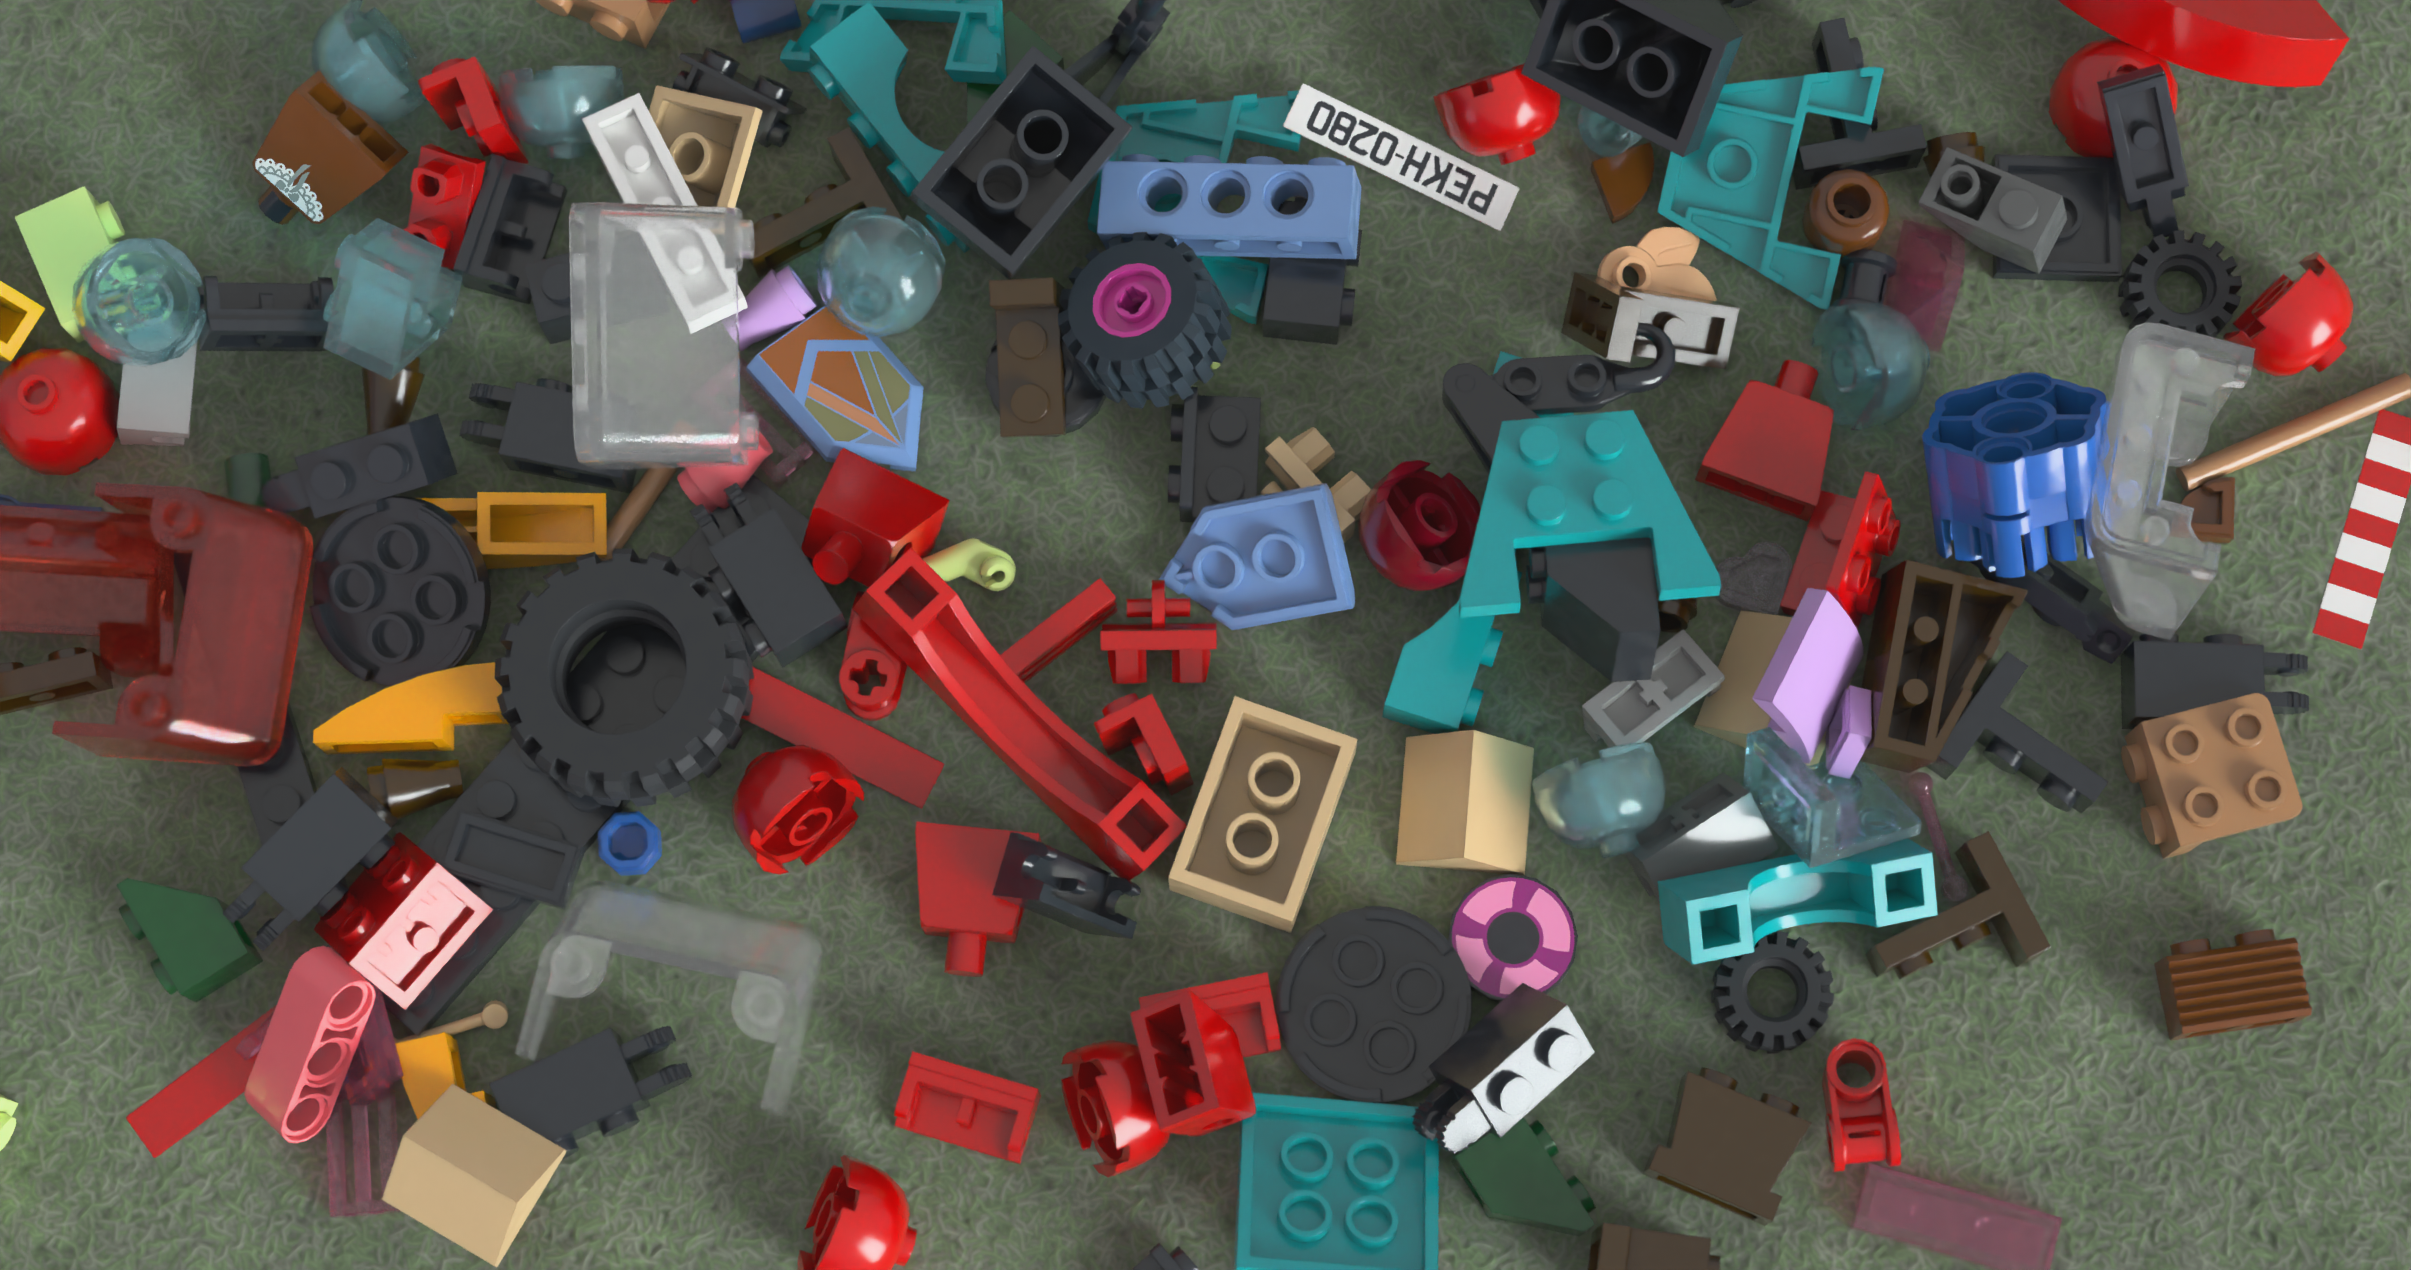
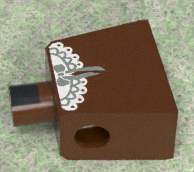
(321, 154)

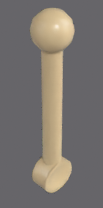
(493, 1016)

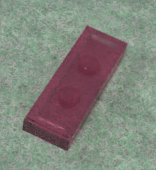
(1954, 1221)

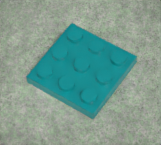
(1335, 1187)

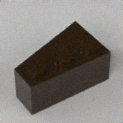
(1925, 655)

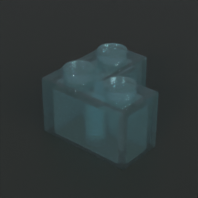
(388, 298)

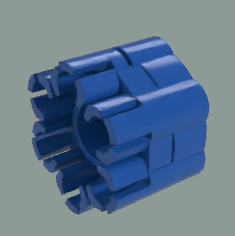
(2008, 465)

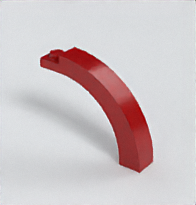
(2229, 39)

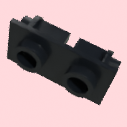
(715, 76)

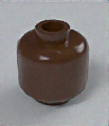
(1845, 212)

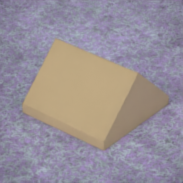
(707, 141)
(1731, 710)
(1465, 803)
(471, 1173)

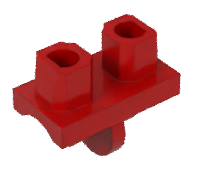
(444, 198)
(1129, 642)

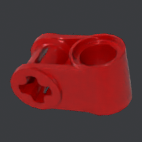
(866, 656)
(1859, 1120)

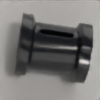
(1865, 277)

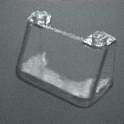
(658, 335)
(2155, 417)

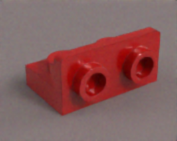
(468, 98)
(1143, 725)

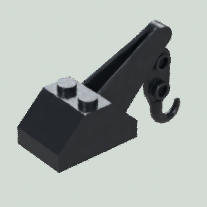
(1638, 62)
(1035, 147)
(1589, 593)

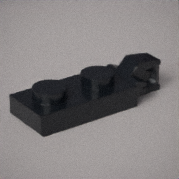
(2145, 145)
(2070, 602)

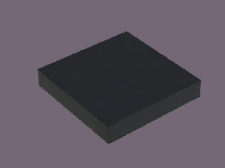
(2092, 234)

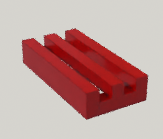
(1061, 631)

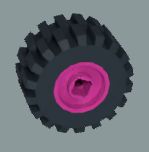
(1144, 320)

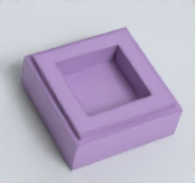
(1849, 732)

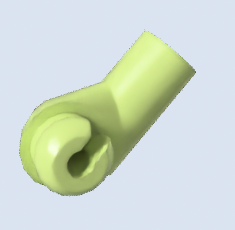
(976, 562)

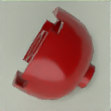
(2076, 97)
(1498, 114)
(2297, 321)
(57, 411)
(794, 806)
(1112, 1105)
(858, 1221)

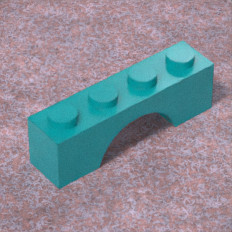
(861, 66)
(1736, 906)

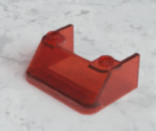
(90, 579)
(233, 634)

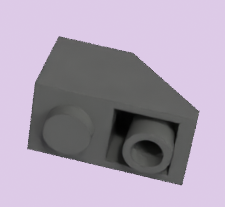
(1995, 209)

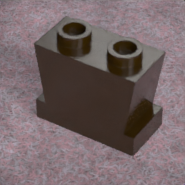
(1727, 1145)
(1642, 1249)

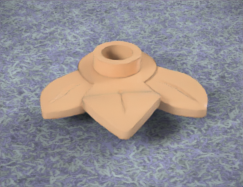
(1661, 264)

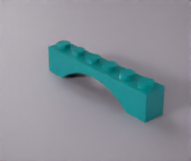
(1440, 665)

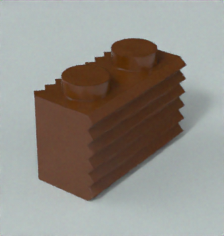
(2232, 986)

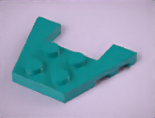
(975, 52)
(1209, 129)
(1742, 172)
(1573, 485)

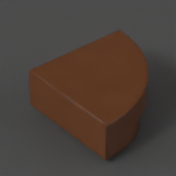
(1624, 179)
(2213, 510)

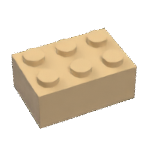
(1262, 814)

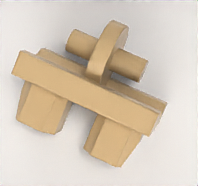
(1296, 468)

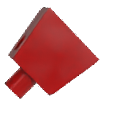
(1773, 444)
(869, 521)
(956, 889)
(1194, 1079)

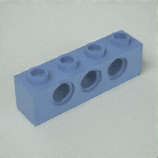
(1322, 229)

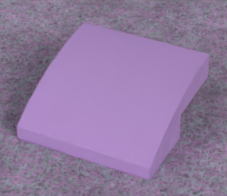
(1810, 672)

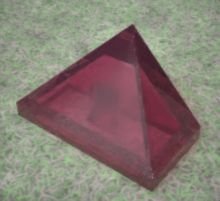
(1927, 278)

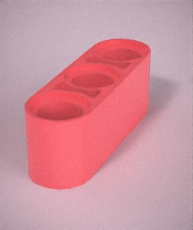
(309, 1044)

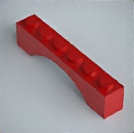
(948, 651)

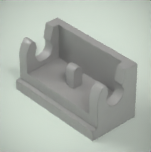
(157, 402)
(1638, 709)

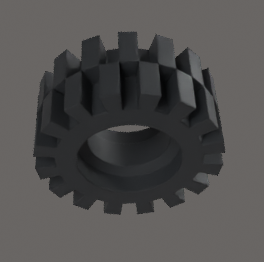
(2187, 256)
(1766, 1032)

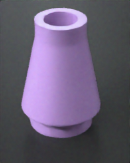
(774, 306)

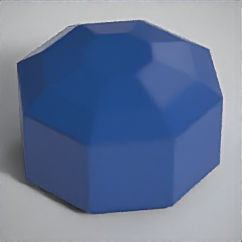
(629, 843)

